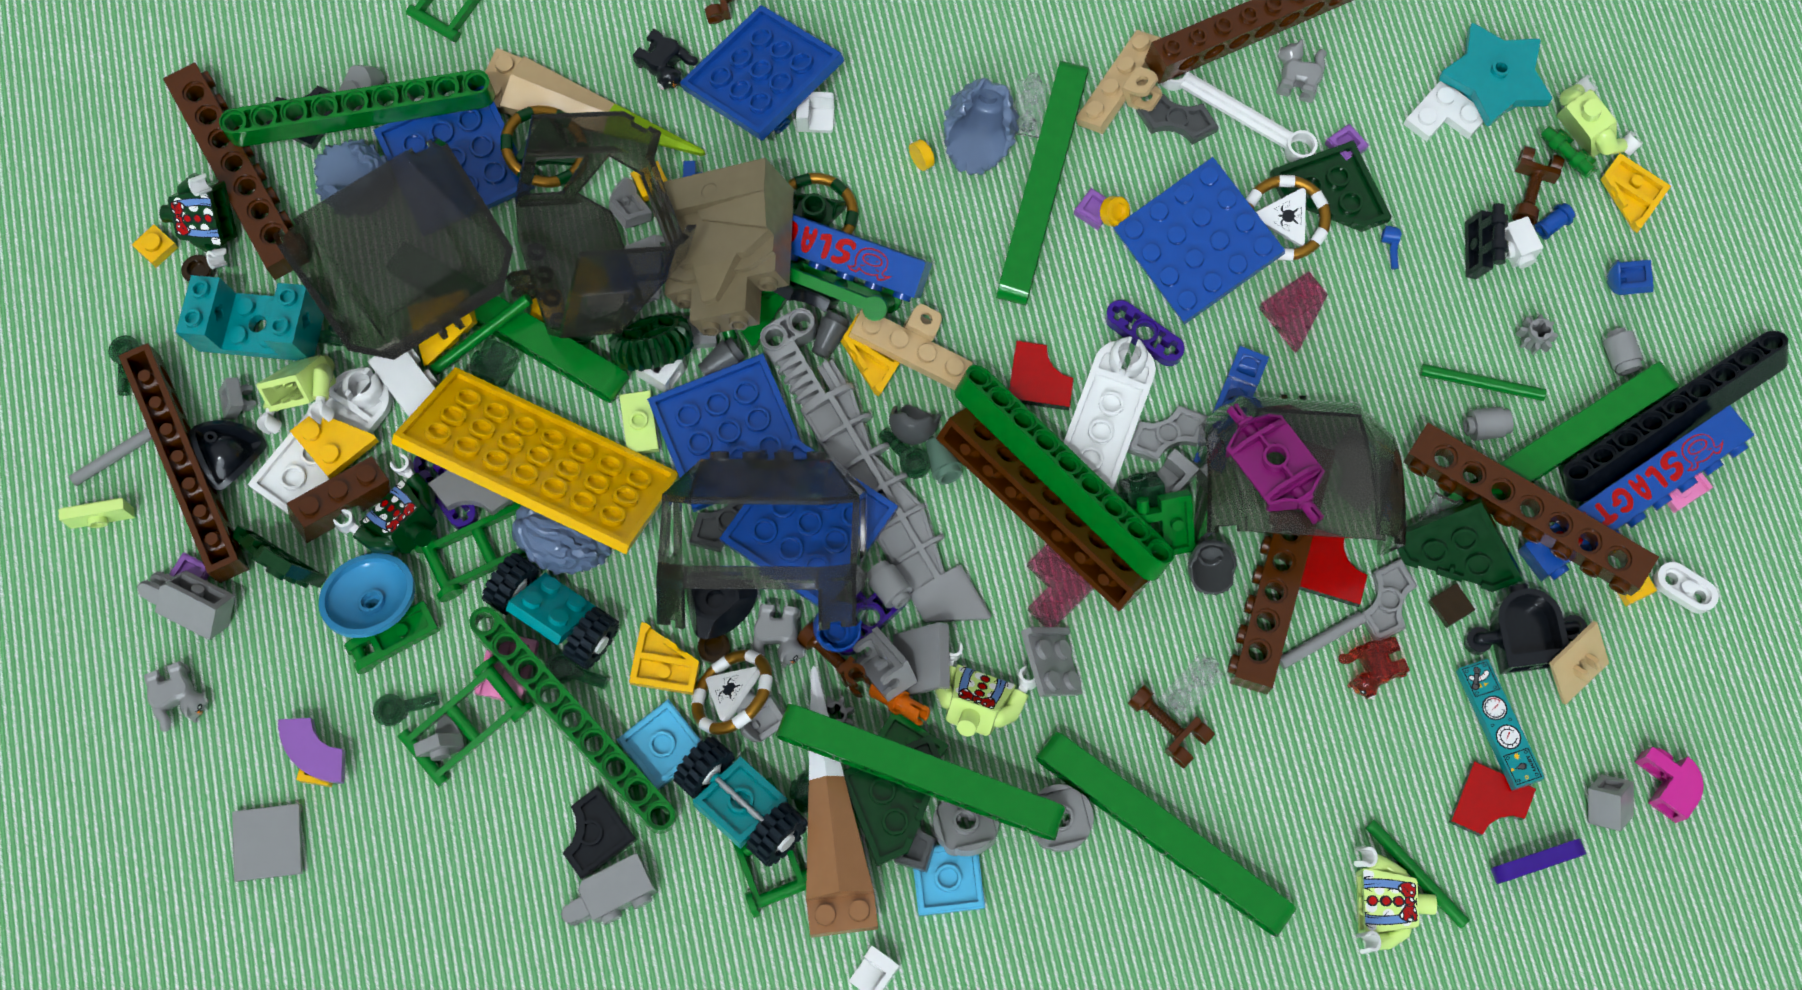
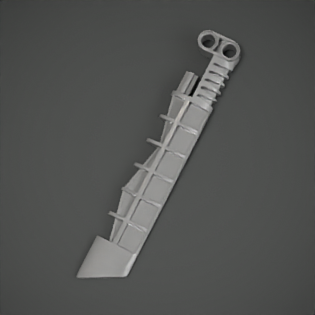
(842, 435)

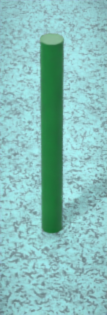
(481, 334)
(1483, 382)
(1415, 871)

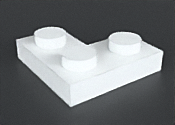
(1446, 106)

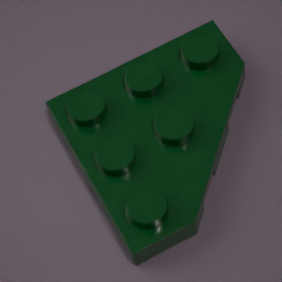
(1345, 184)
(1462, 547)
(276, 560)
(887, 810)

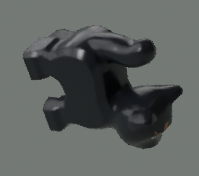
(662, 55)

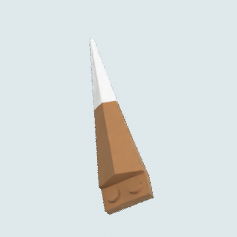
(838, 876)

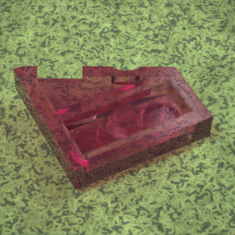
(1295, 309)

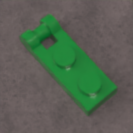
(410, 629)

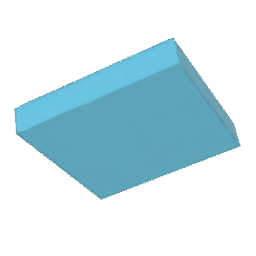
(659, 743)
(949, 884)

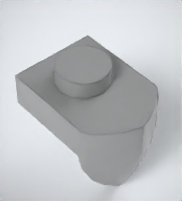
(362, 76)
(628, 205)
(765, 722)
(443, 743)

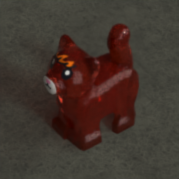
(1377, 664)

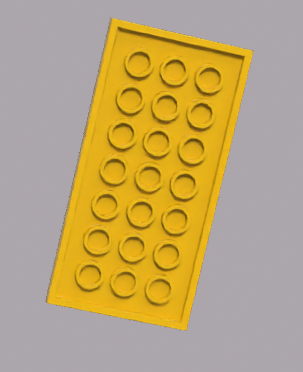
(537, 459)

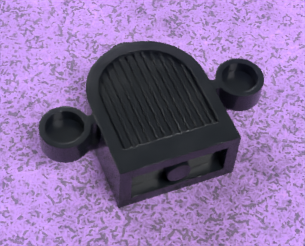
(1525, 631)

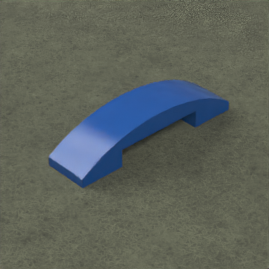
(1242, 377)

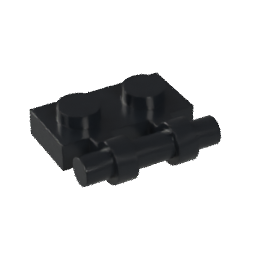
(1485, 241)

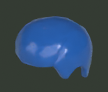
(836, 638)

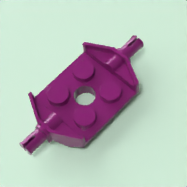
(1281, 485)

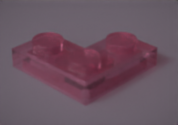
(1064, 590)

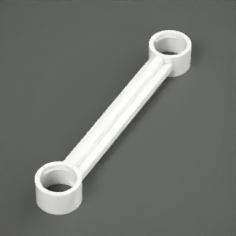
(1244, 114)

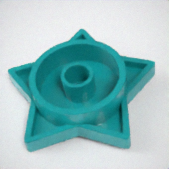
(1497, 74)

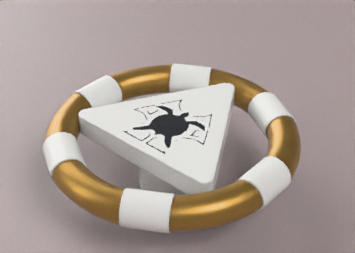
(1288, 214)
(732, 692)

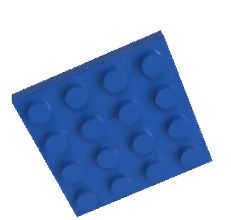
(762, 72)
(473, 140)
(1199, 240)
(723, 412)
(803, 532)

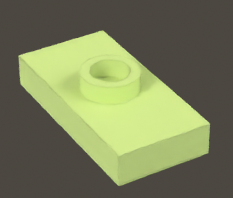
(639, 422)
(96, 513)

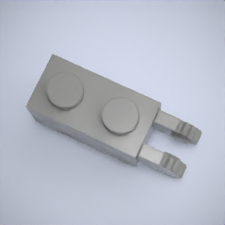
(189, 602)
(611, 892)

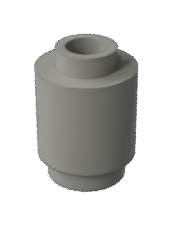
(1623, 351)
(1488, 423)
(889, 585)

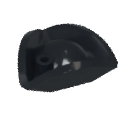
(225, 450)
(718, 610)

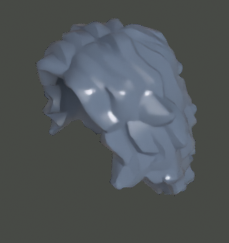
(980, 126)
(343, 165)
(556, 545)

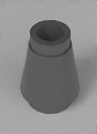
(829, 334)
(721, 357)

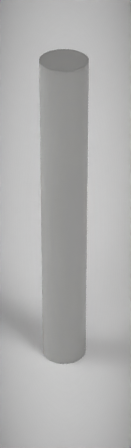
(110, 457)
(1322, 640)

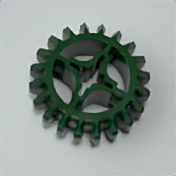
(651, 342)

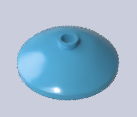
(366, 595)

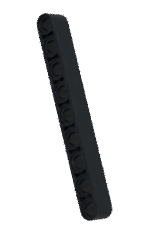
(1675, 416)

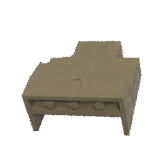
(736, 246)

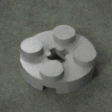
(1080, 818)
(959, 840)

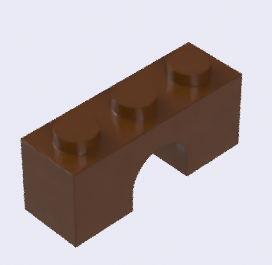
(359, 485)

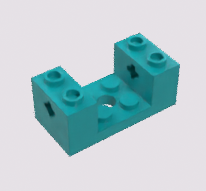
(224, 321)

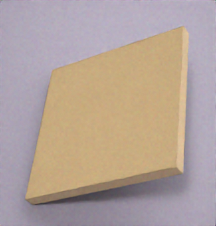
(1579, 662)

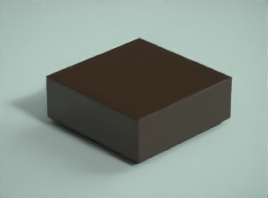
(1451, 605)

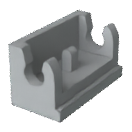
(885, 665)

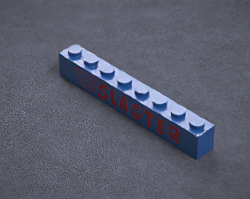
(858, 258)
(1651, 484)

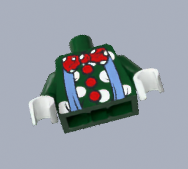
(202, 216)
(400, 518)

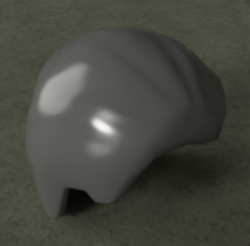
(912, 424)
(1212, 567)

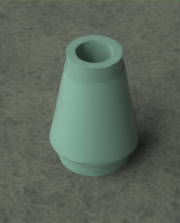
(943, 464)

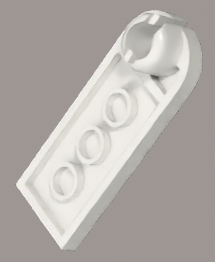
(1111, 408)
(291, 469)

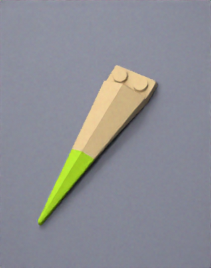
(525, 83)

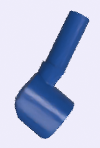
(1392, 236)

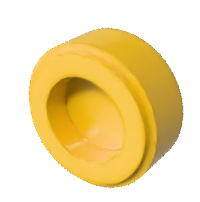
(921, 154)
(1114, 210)

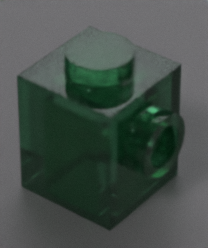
(494, 363)
(1141, 485)

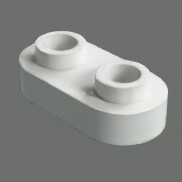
(1685, 586)

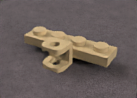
(1123, 82)
(913, 344)

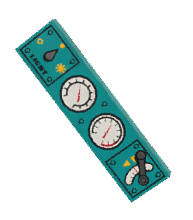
(1500, 724)

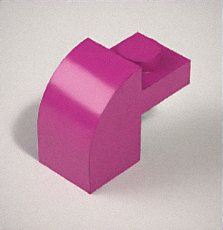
(1680, 785)

